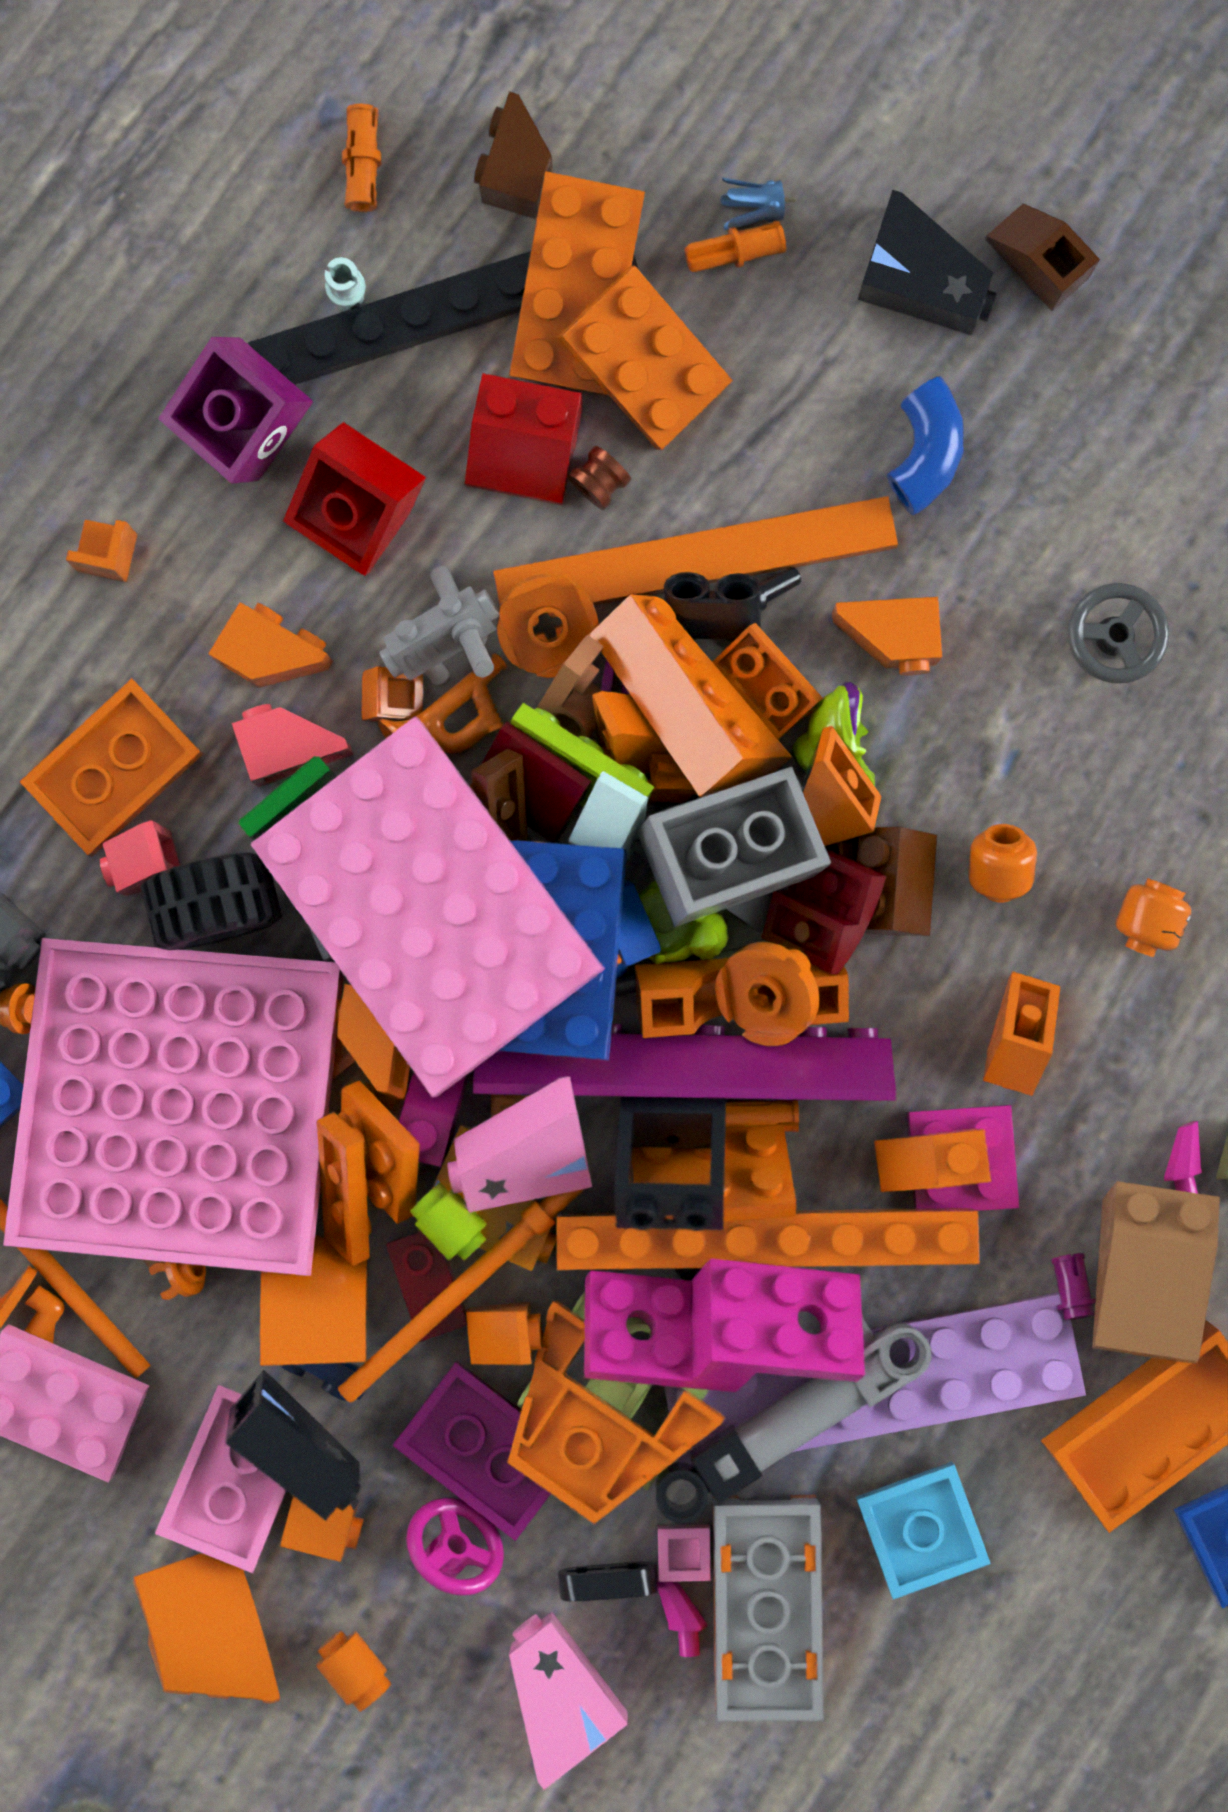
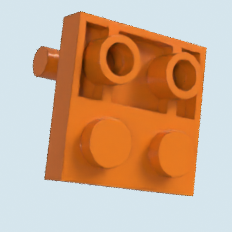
(767, 680)

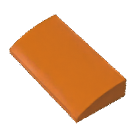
(1146, 1432)

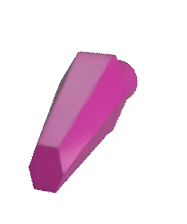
(1185, 1158)
(682, 1617)

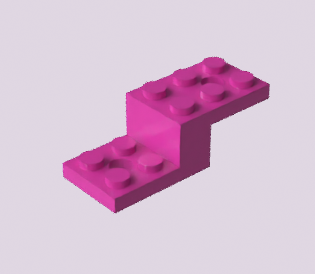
(723, 1326)

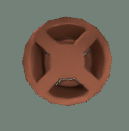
(599, 477)

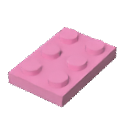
(65, 1403)
(220, 1497)

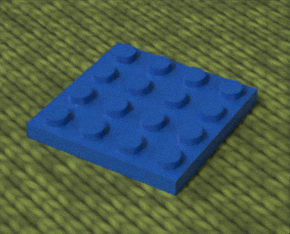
(589, 891)

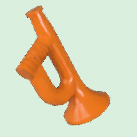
(436, 714)

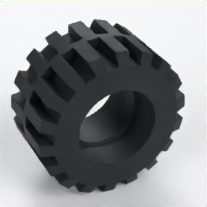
(210, 901)

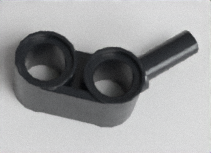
(730, 607)

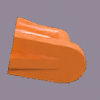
(668, 781)
(48, 1306)

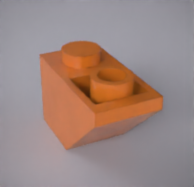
(264, 651)
(503, 1334)

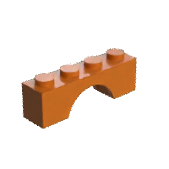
(682, 996)

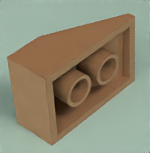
(1155, 1271)

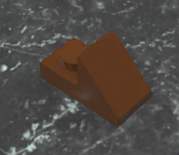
(502, 792)

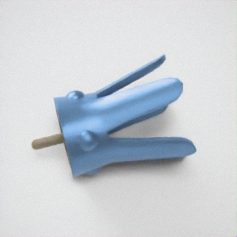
(766, 197)

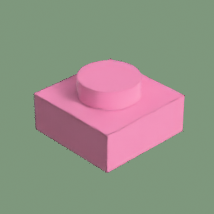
(684, 1553)

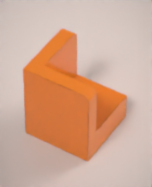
(104, 550)

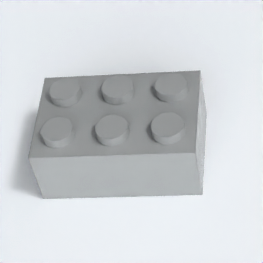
(733, 846)

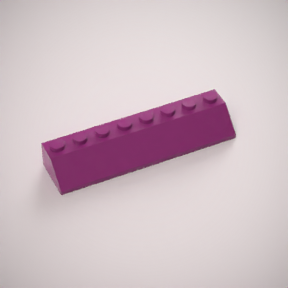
(708, 1067)

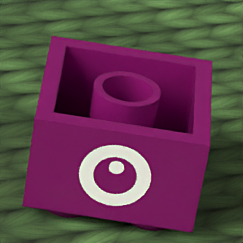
(235, 409)

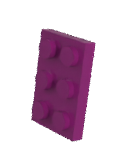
(465, 1444)

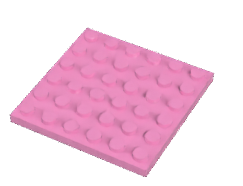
(174, 1106)

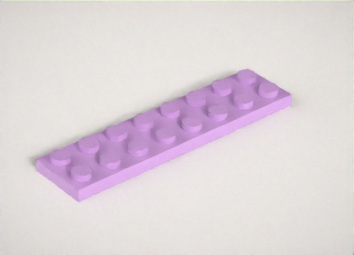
(978, 1366)

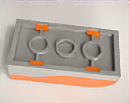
(767, 1609)

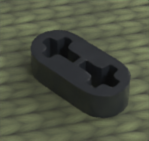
(608, 1581)

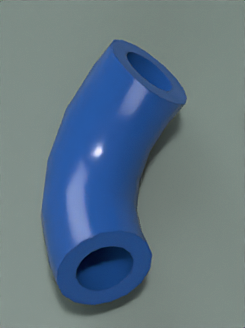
(935, 449)

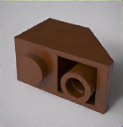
(516, 163)
(1043, 253)

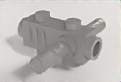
(455, 624)

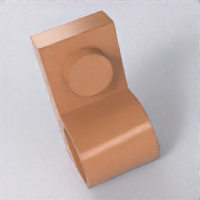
(572, 690)

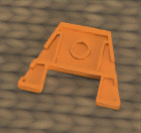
(584, 1445)

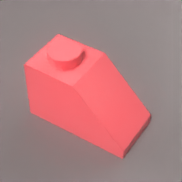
(281, 742)
(138, 856)

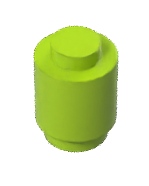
(448, 1223)

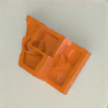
(315, 1315)
(206, 1630)

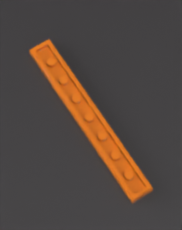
(714, 553)

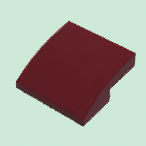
(550, 784)
(825, 913)

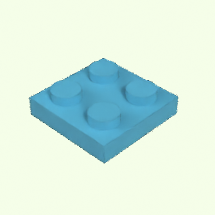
(922, 1530)

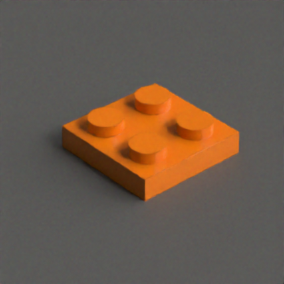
(391, 1153)

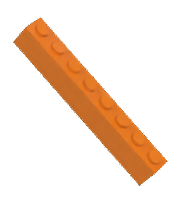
(806, 1240)

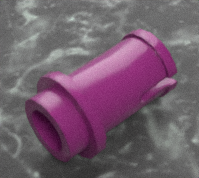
(1073, 1287)

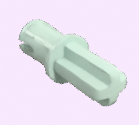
(344, 283)

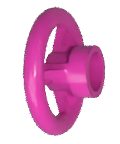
(452, 1548)

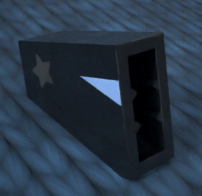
(925, 271)
(292, 1447)

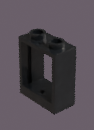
(671, 1124)

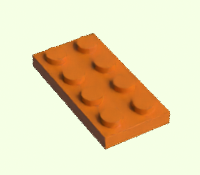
(577, 251)

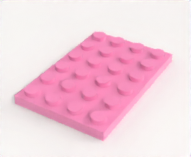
(426, 907)

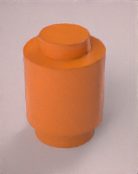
(353, 1669)

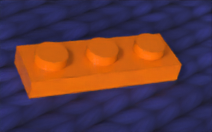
(344, 1188)

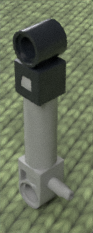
(741, 1453)

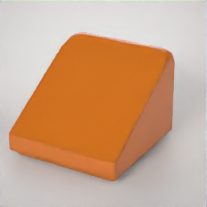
(389, 696)

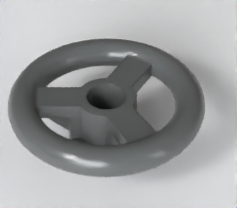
(1099, 634)

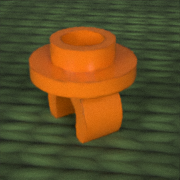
(184, 1278)

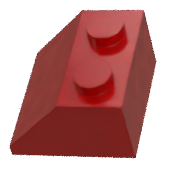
(523, 439)
(353, 497)

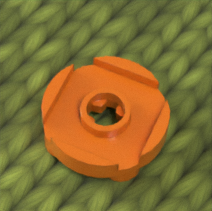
(520, 612)
(786, 974)

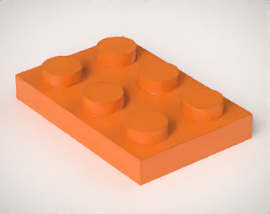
(645, 358)
(111, 767)
(755, 1171)

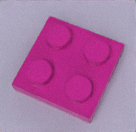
(999, 1134)

